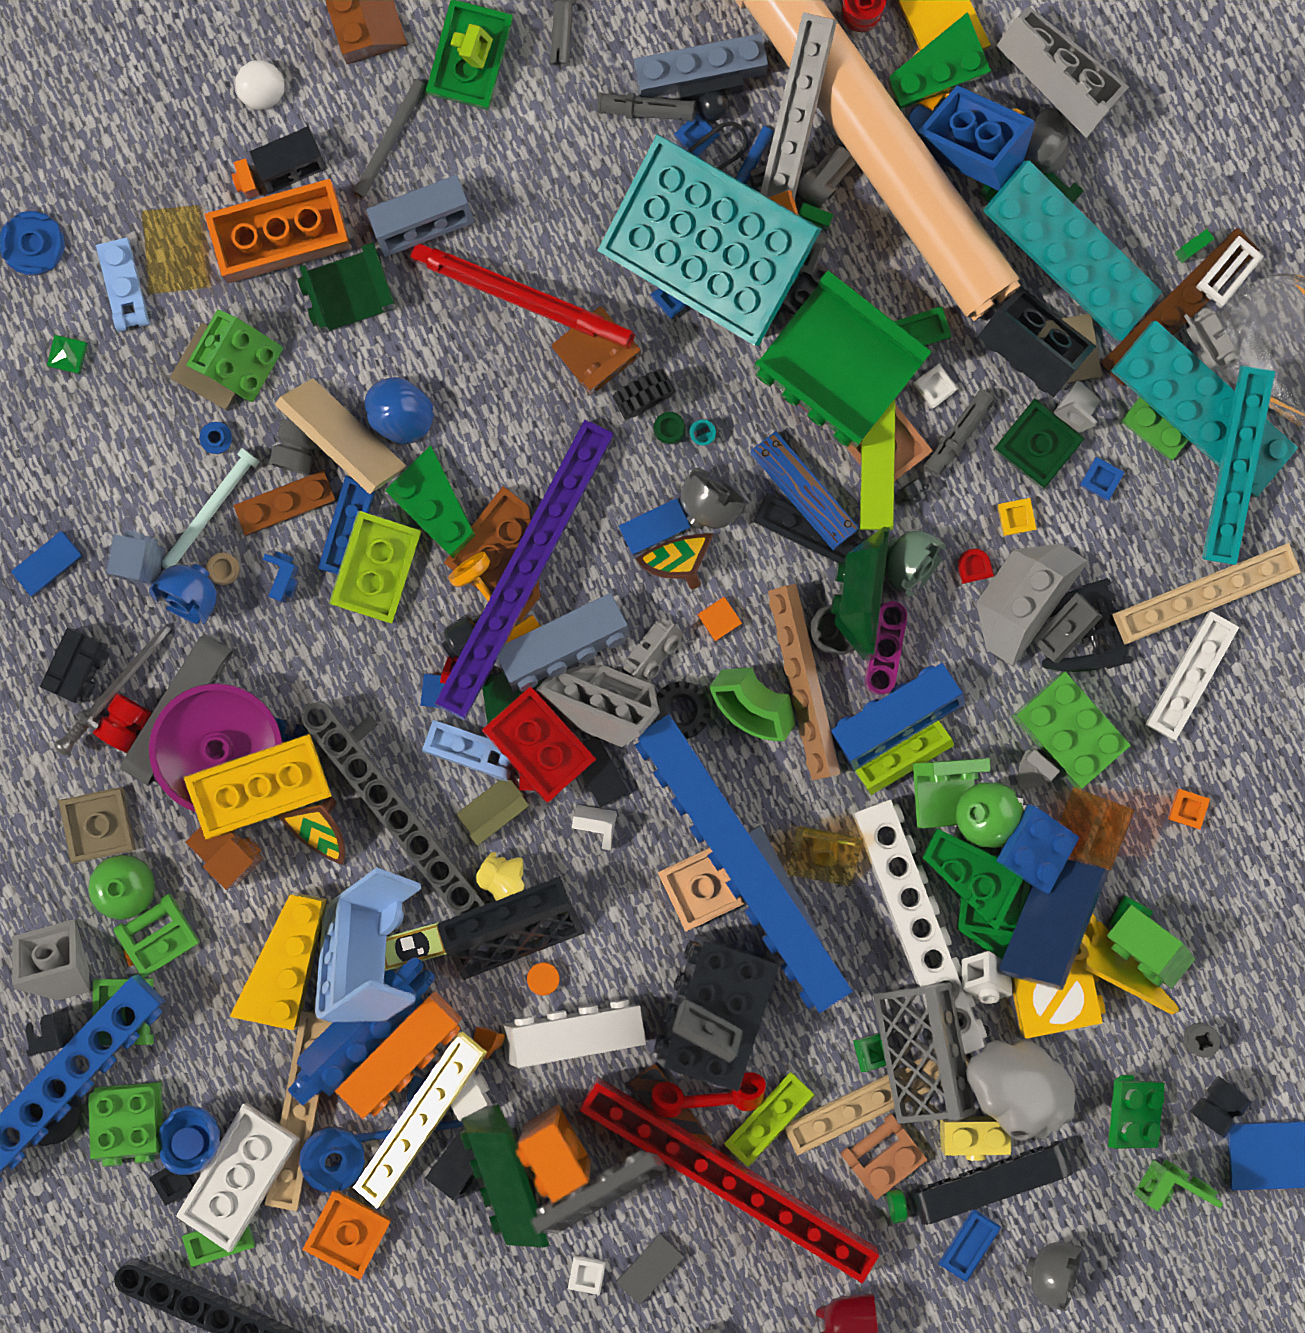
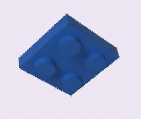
(1038, 849)

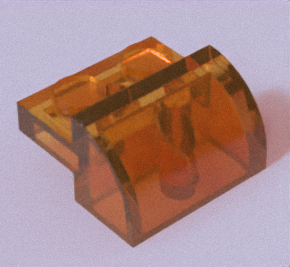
(1098, 824)

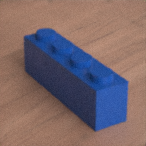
(898, 715)

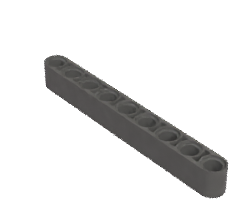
(385, 809)

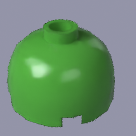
(988, 814)
(121, 887)

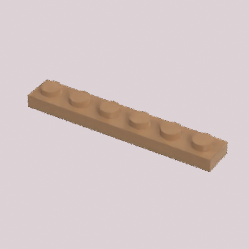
(803, 682)

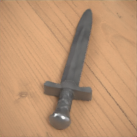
(88, 718)

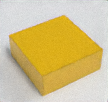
(1016, 517)

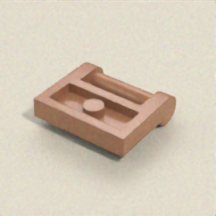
(891, 1164)

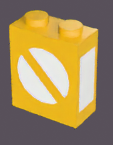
(1050, 1010)

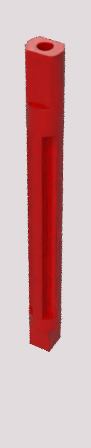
(522, 295)

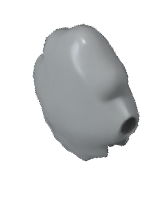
(1022, 1088)

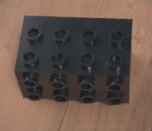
(732, 987)

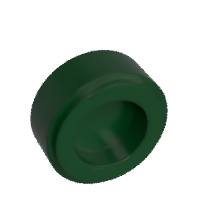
(669, 428)

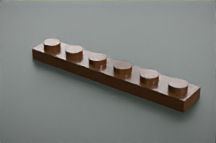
(1181, 301)

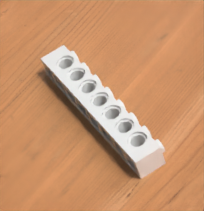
(869, 822)

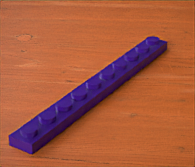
(524, 570)

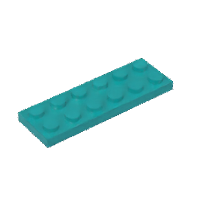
(1072, 250)
(1194, 399)

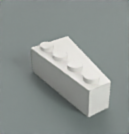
(573, 1034)

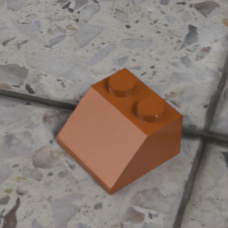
(365, 27)

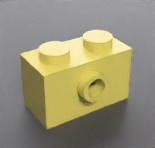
(974, 1137)

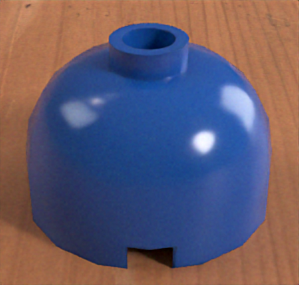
(186, 591)

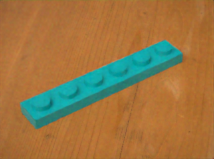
(1238, 465)

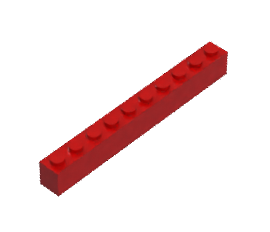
(730, 1180)

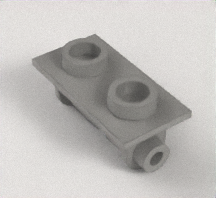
(1217, 351)
(664, 640)

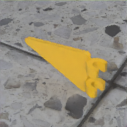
(1104, 962)

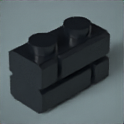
(75, 666)

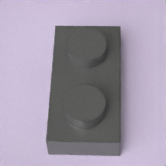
(1067, 628)
(707, 1030)

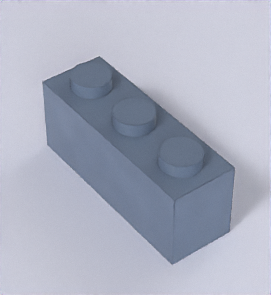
(420, 215)
(135, 557)

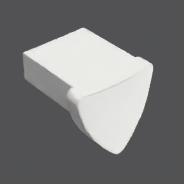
(596, 821)

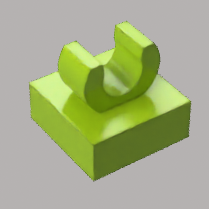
(473, 45)

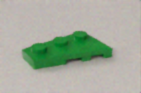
(430, 500)

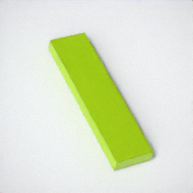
(878, 473)

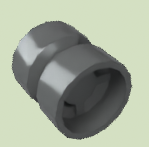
(294, 449)

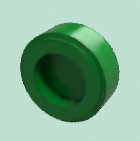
(897, 1206)

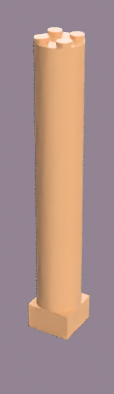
(897, 163)

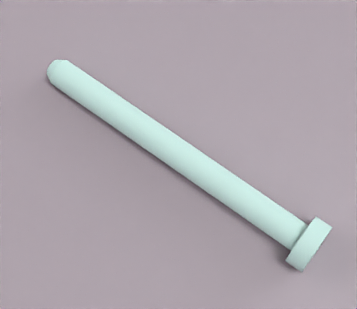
(210, 507)

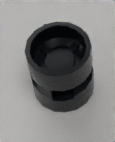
(1221, 1107)

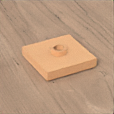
(698, 890)

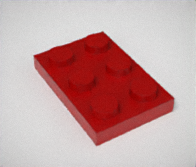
(538, 744)

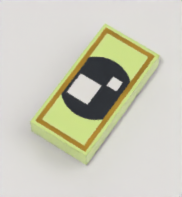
(418, 942)

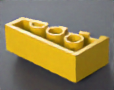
(282, 972)

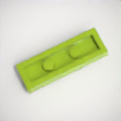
(900, 759)
(769, 1119)

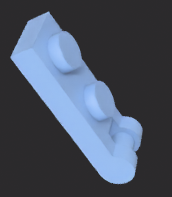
(122, 283)
(465, 750)

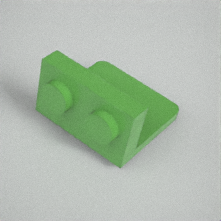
(123, 1126)

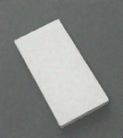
(237, 1177)

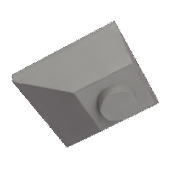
(50, 962)

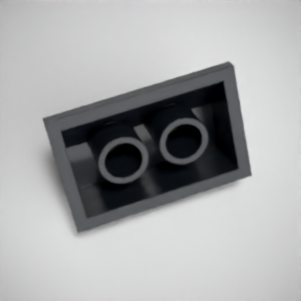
(1045, 360)

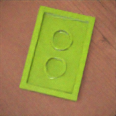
(374, 567)

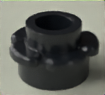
(914, 491)

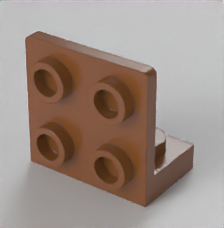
(594, 359)

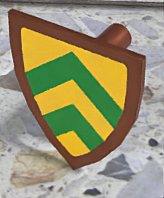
(677, 558)
(317, 829)

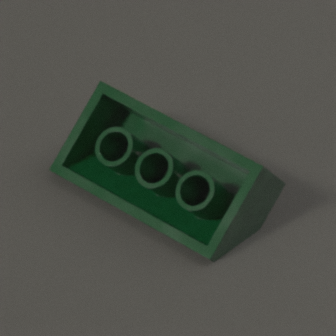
(503, 1177)

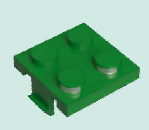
(1135, 1113)

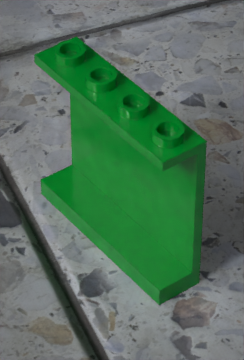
(841, 360)

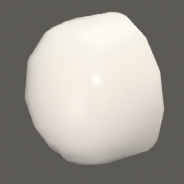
(259, 85)

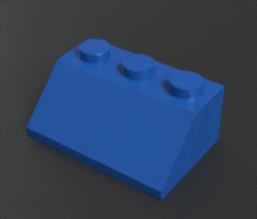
(977, 137)

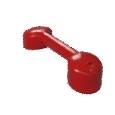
(670, 1101)

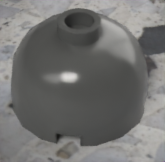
(709, 501)
(1054, 1273)

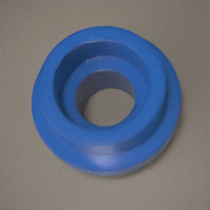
(224, 443)

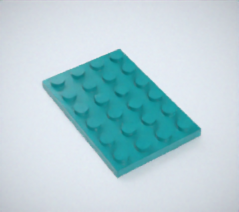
(708, 240)

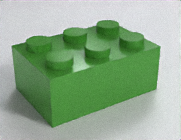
(1071, 730)

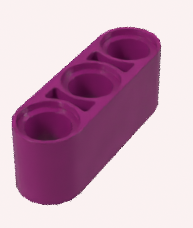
(887, 665)

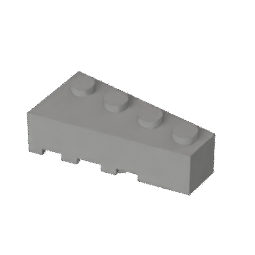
(1062, 70)

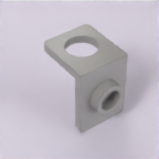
(1077, 407)

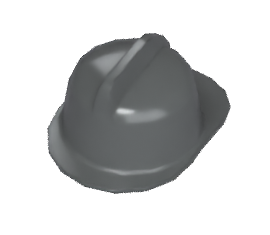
(1048, 142)

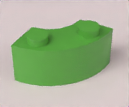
(753, 705)

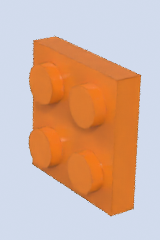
(347, 1234)

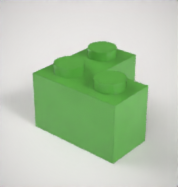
(1159, 953)

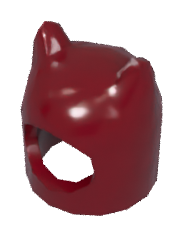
(849, 1314)

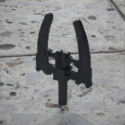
(1106, 626)

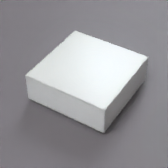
(935, 386)
(586, 1274)

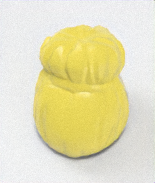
(500, 876)

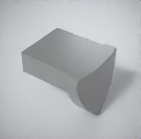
(1035, 770)

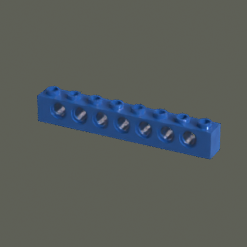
(134, 994)

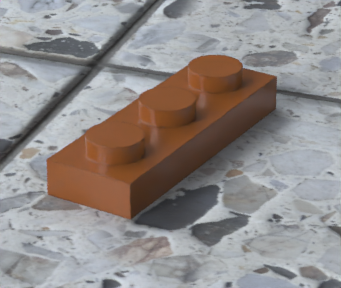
(284, 503)

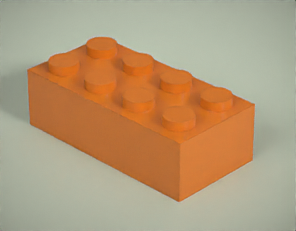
(278, 231)
(398, 1055)
(554, 1154)

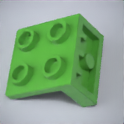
(235, 355)
(940, 786)
(1157, 1184)

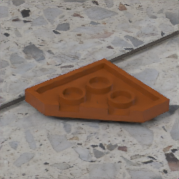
(498, 535)

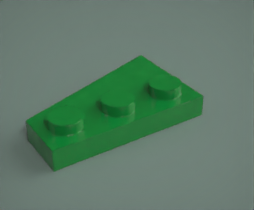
(941, 65)
(973, 875)

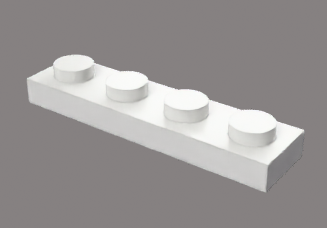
(1192, 675)

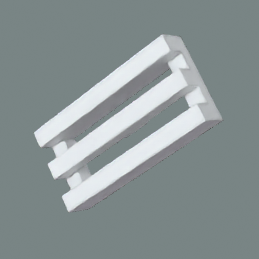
(1212, 292)

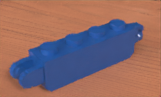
(349, 1044)

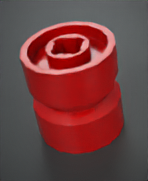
(862, 14)
(122, 723)

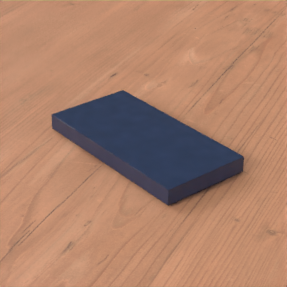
(1054, 926)

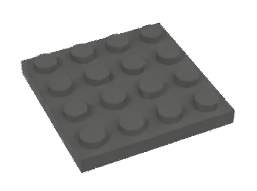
(611, 1186)

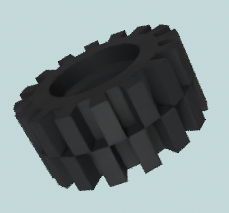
(644, 393)
(695, 695)

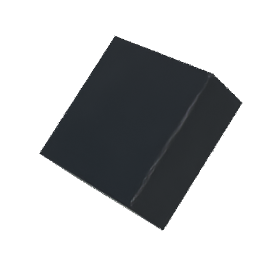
(170, 1185)

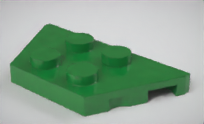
(982, 933)

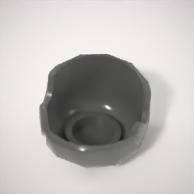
(824, 637)

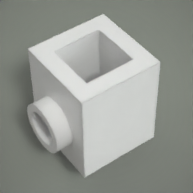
(983, 978)
(472, 1097)

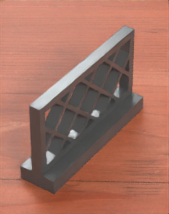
(948, 1055)

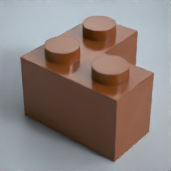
(226, 856)

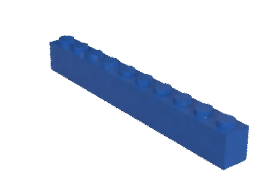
(743, 863)

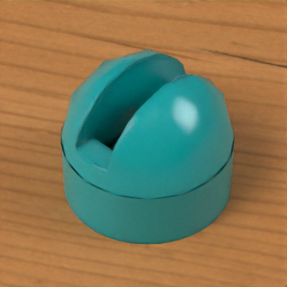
(704, 438)

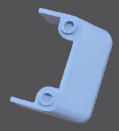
(355, 948)

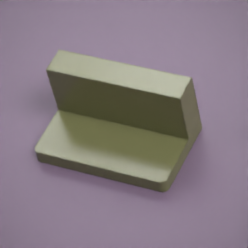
(492, 810)

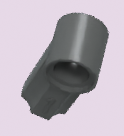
(821, 182)

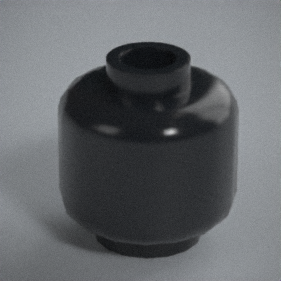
(458, 635)

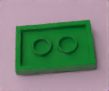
(450, 74)

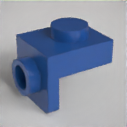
(285, 582)

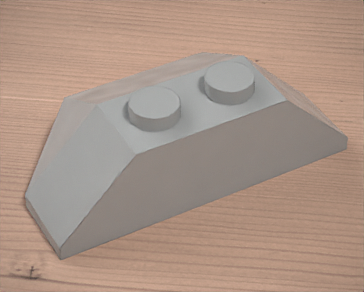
(1025, 596)
(602, 702)

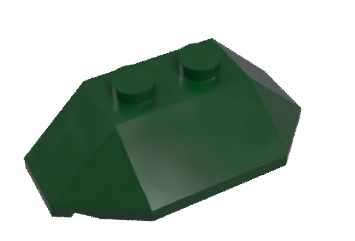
(861, 592)

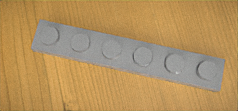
(798, 104)

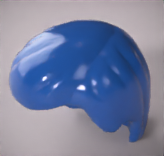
(398, 410)
(188, 1140)

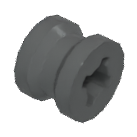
(1195, 1036)

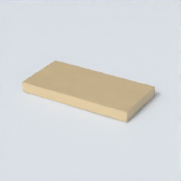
(340, 435)

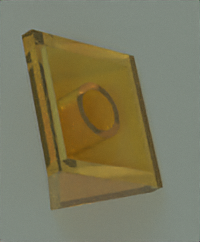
(824, 855)

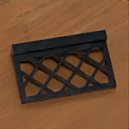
(515, 914)

